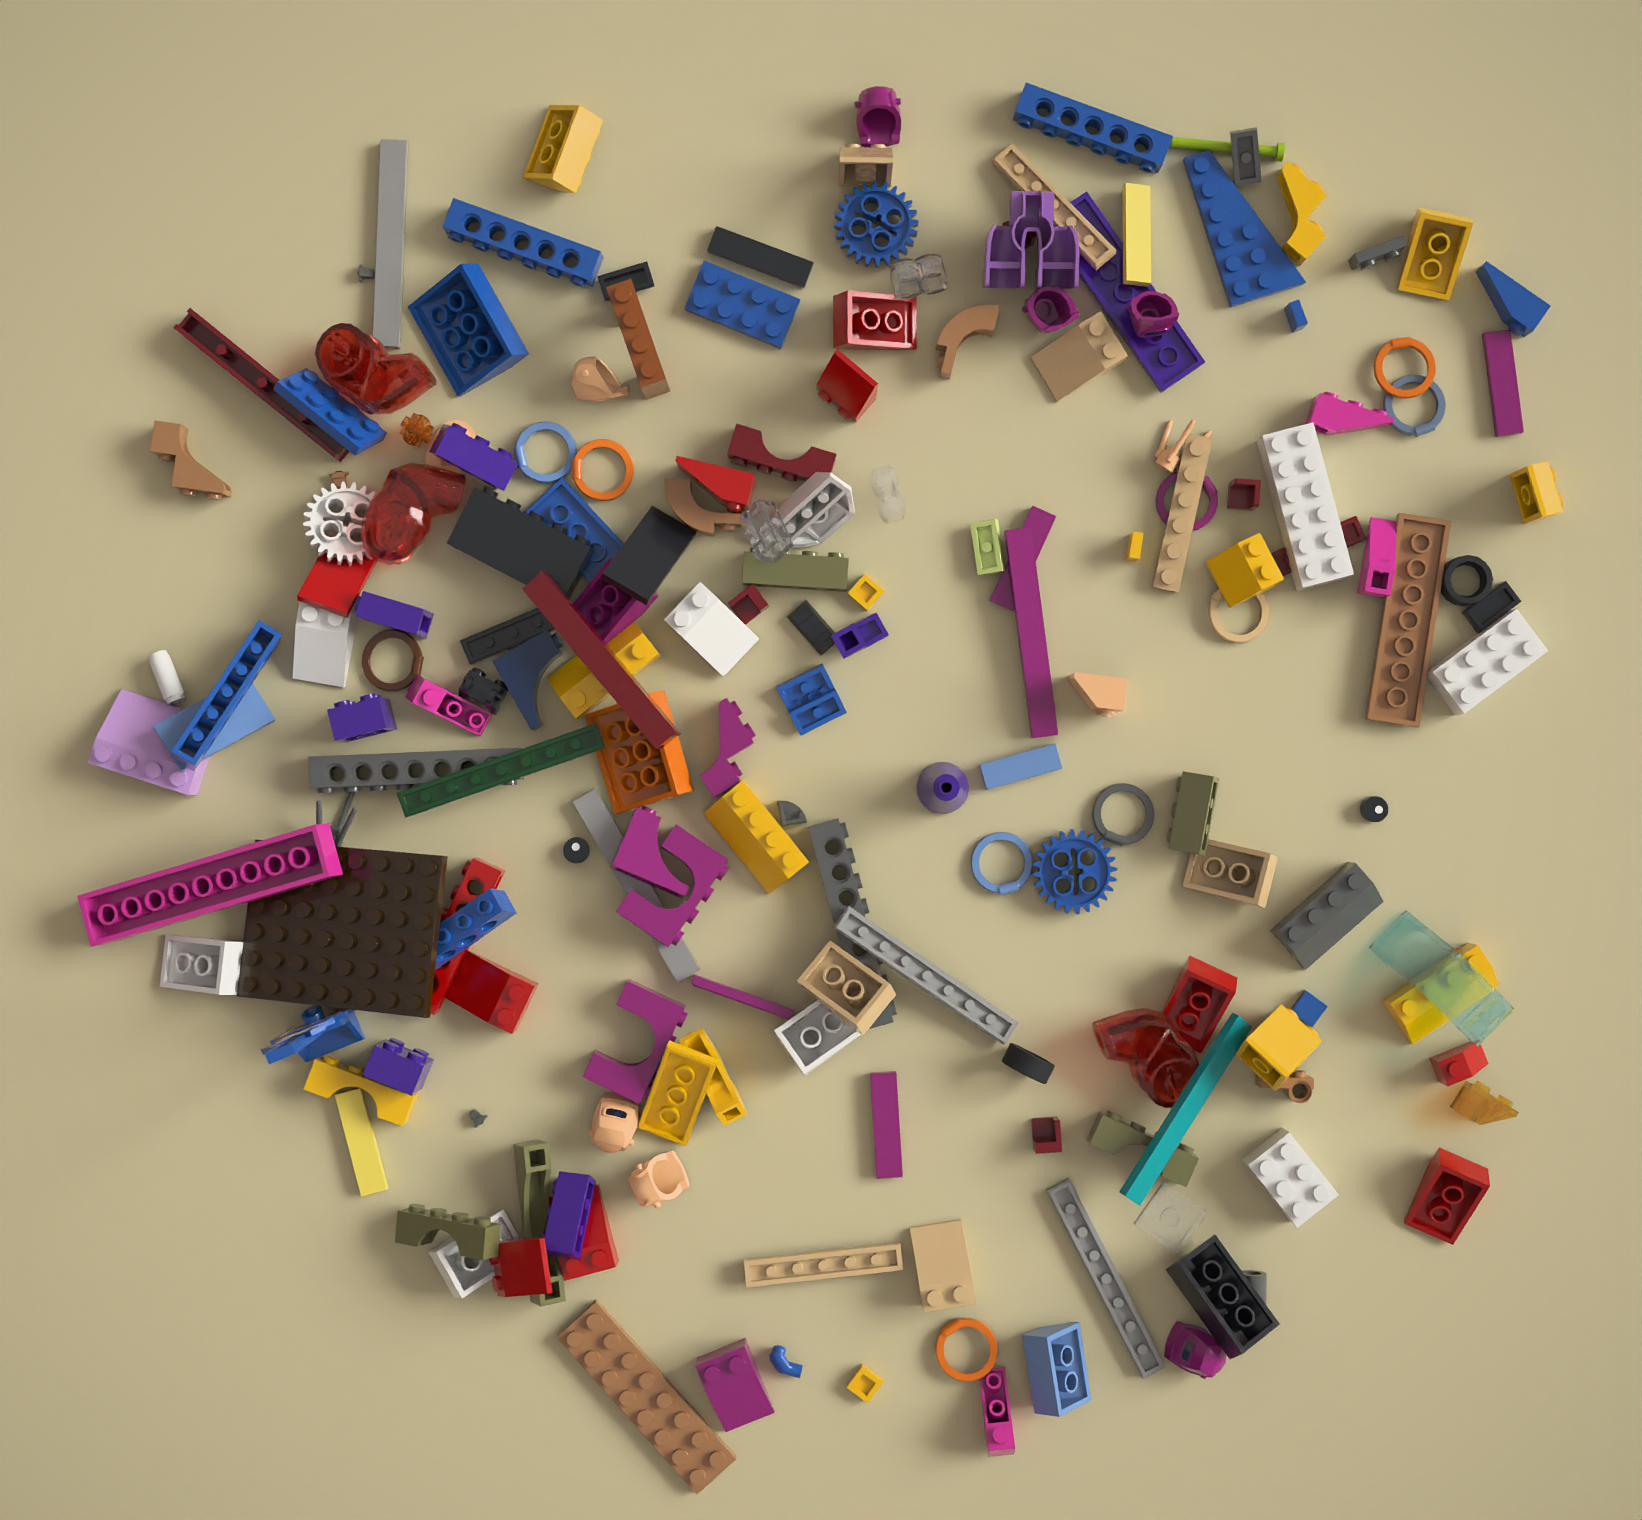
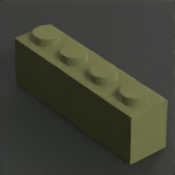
(798, 571)

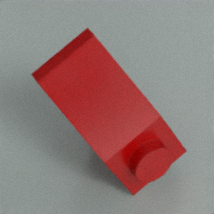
(1458, 1063)

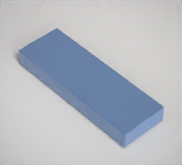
(1020, 766)

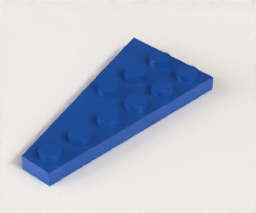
(1242, 247)

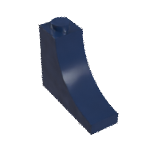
(523, 671)

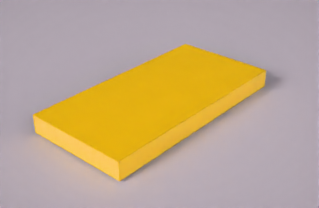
(677, 1093)

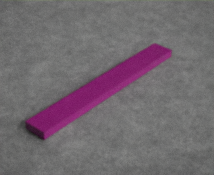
(1031, 632)

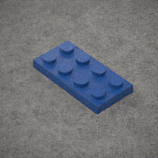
(742, 304)
(330, 411)

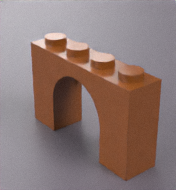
(638, 339)

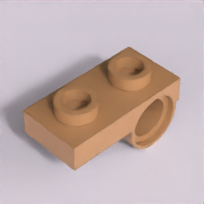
(1296, 1077)

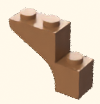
(189, 476)

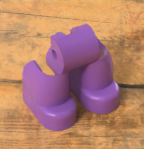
(1055, 245)

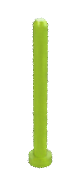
(1220, 146)

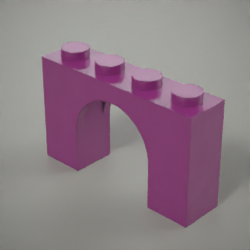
(705, 867)
(634, 1079)

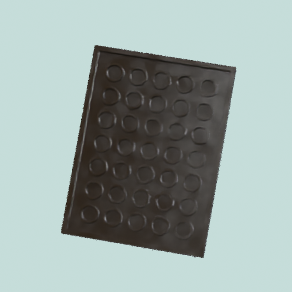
(350, 938)

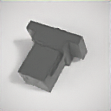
(365, 273)
(477, 1118)

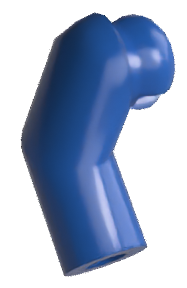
(781, 1363)

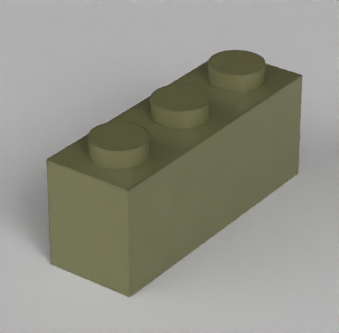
(1193, 813)

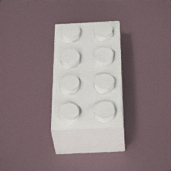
(1486, 662)

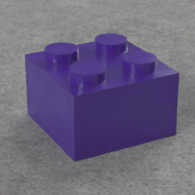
(361, 719)
(398, 1066)

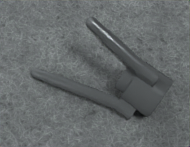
(340, 831)

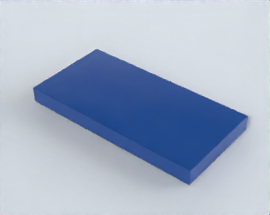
(569, 510)

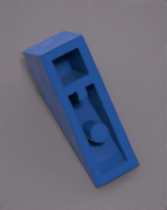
(1512, 301)

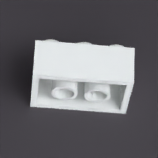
(1290, 1177)

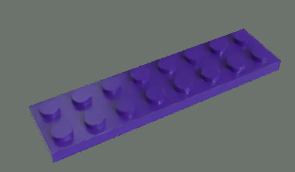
(1163, 357)

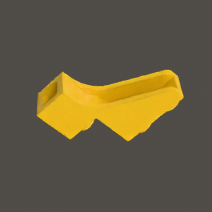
(1301, 200)
(721, 1091)

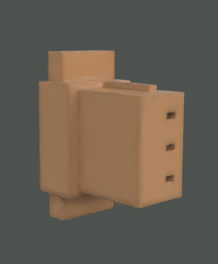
(339, 477)

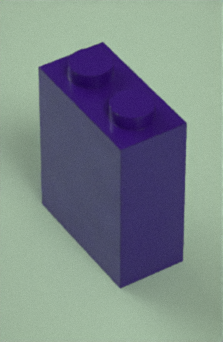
(393, 614)

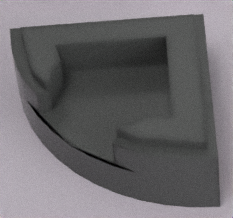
(790, 813)

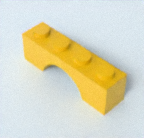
(329, 1076)

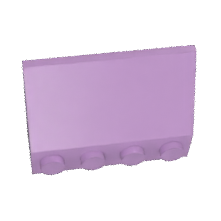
(134, 749)

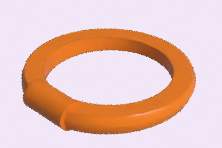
(1404, 343)
(576, 473)
(952, 1327)

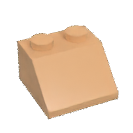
(1100, 692)

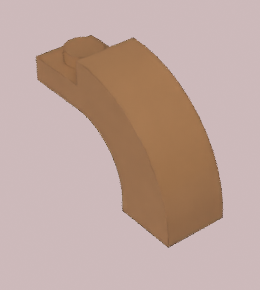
(967, 323)
(691, 514)

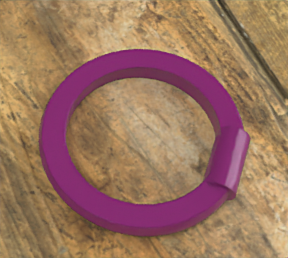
(1210, 490)

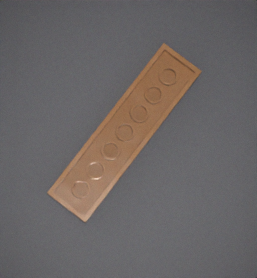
(1408, 622)
(646, 1397)

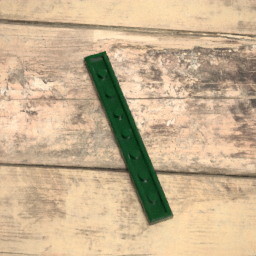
(501, 770)

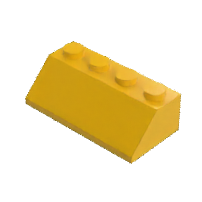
(579, 686)
(756, 837)
(1416, 1013)

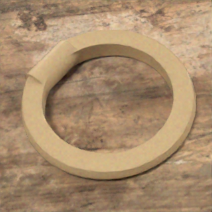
(1218, 628)

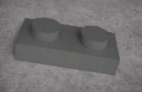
(1245, 156)
(1388, 250)

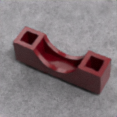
(748, 448)

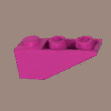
(1337, 417)
(1378, 559)
(448, 705)
(997, 1413)

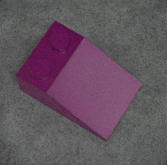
(608, 607)
(734, 1385)

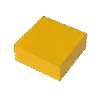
(1134, 546)
(865, 592)
(864, 1383)

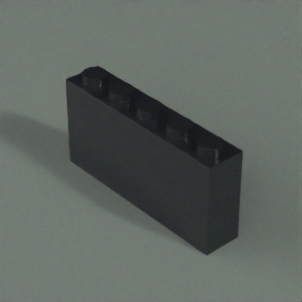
(519, 541)

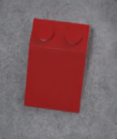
(874, 321)
(847, 387)
(726, 485)
(491, 992)
(1199, 1001)
(1447, 1196)
(598, 1246)
(521, 1267)

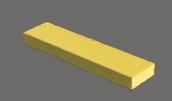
(1136, 234)
(361, 1141)

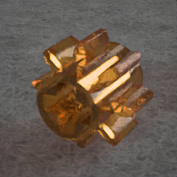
(416, 430)

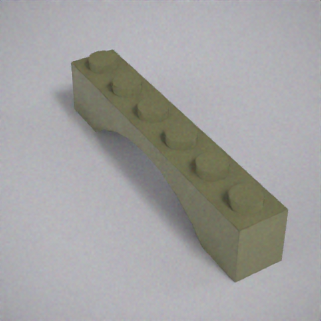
(533, 1180)

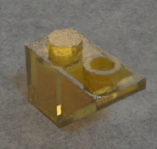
(1480, 1106)

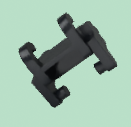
(483, 689)

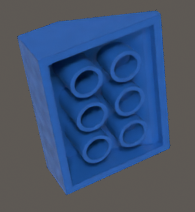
(467, 328)

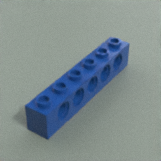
(1084, 115)
(463, 214)
(226, 695)
(472, 923)

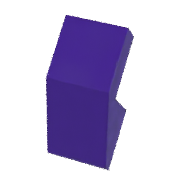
(859, 635)

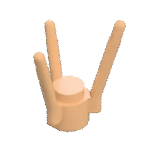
(1169, 459)

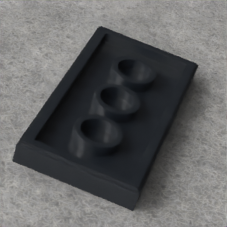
(648, 555)

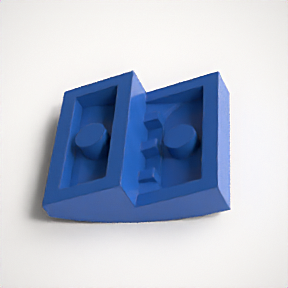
(811, 699)

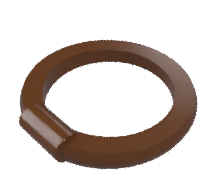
(416, 663)

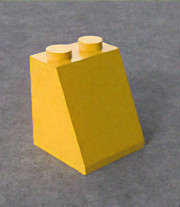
(1278, 1047)

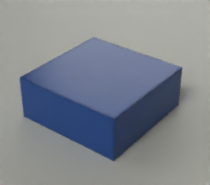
(1295, 316)
(1308, 1008)

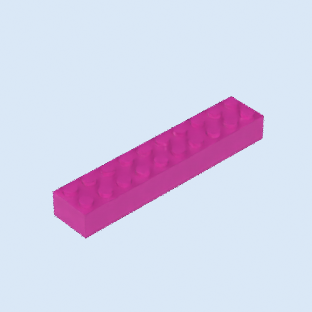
(210, 884)

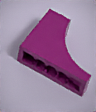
(640, 856)

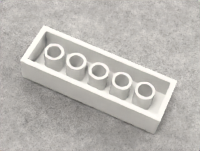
(1304, 506)

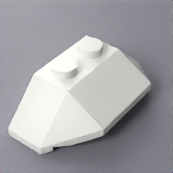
(817, 509)

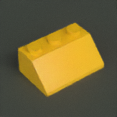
(563, 148)

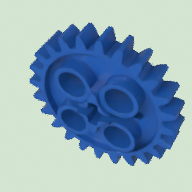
(888, 204)
(1098, 869)

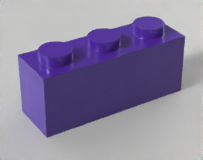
(474, 456)
(568, 1214)

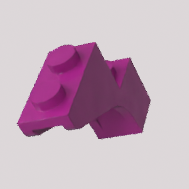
(733, 739)

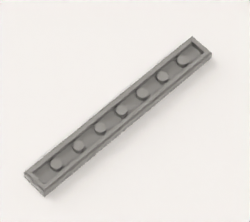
(390, 242)
(608, 838)
(925, 975)
(1105, 1278)

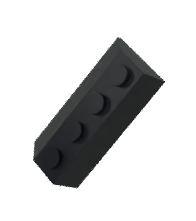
(1222, 1297)

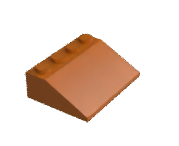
(631, 765)

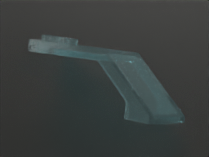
(1442, 977)

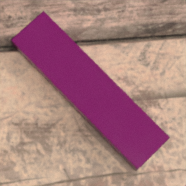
(1502, 383)
(1040, 523)
(742, 997)
(886, 1124)

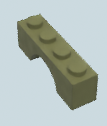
(1112, 1134)
(475, 1237)

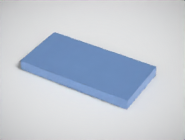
(247, 718)

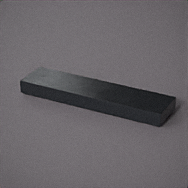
(760, 257)
(505, 636)

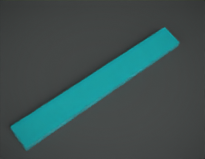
(1185, 1109)

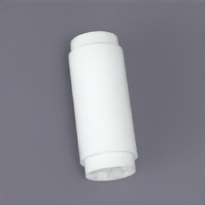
(166, 677)

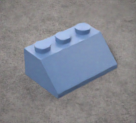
(1056, 1368)

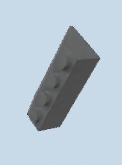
(1327, 914)

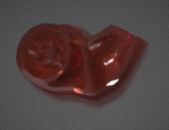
(367, 374)
(404, 509)
(1153, 1048)

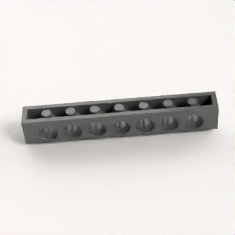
(322, 768)
(835, 830)

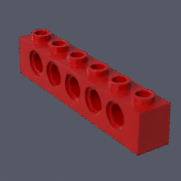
(489, 877)

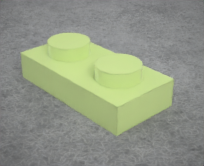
(987, 547)

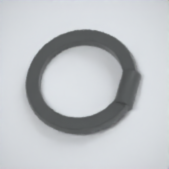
(1111, 836)

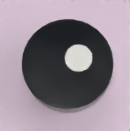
(1374, 809)
(576, 850)

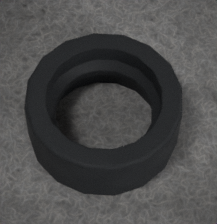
(1485, 576)
(1028, 1063)

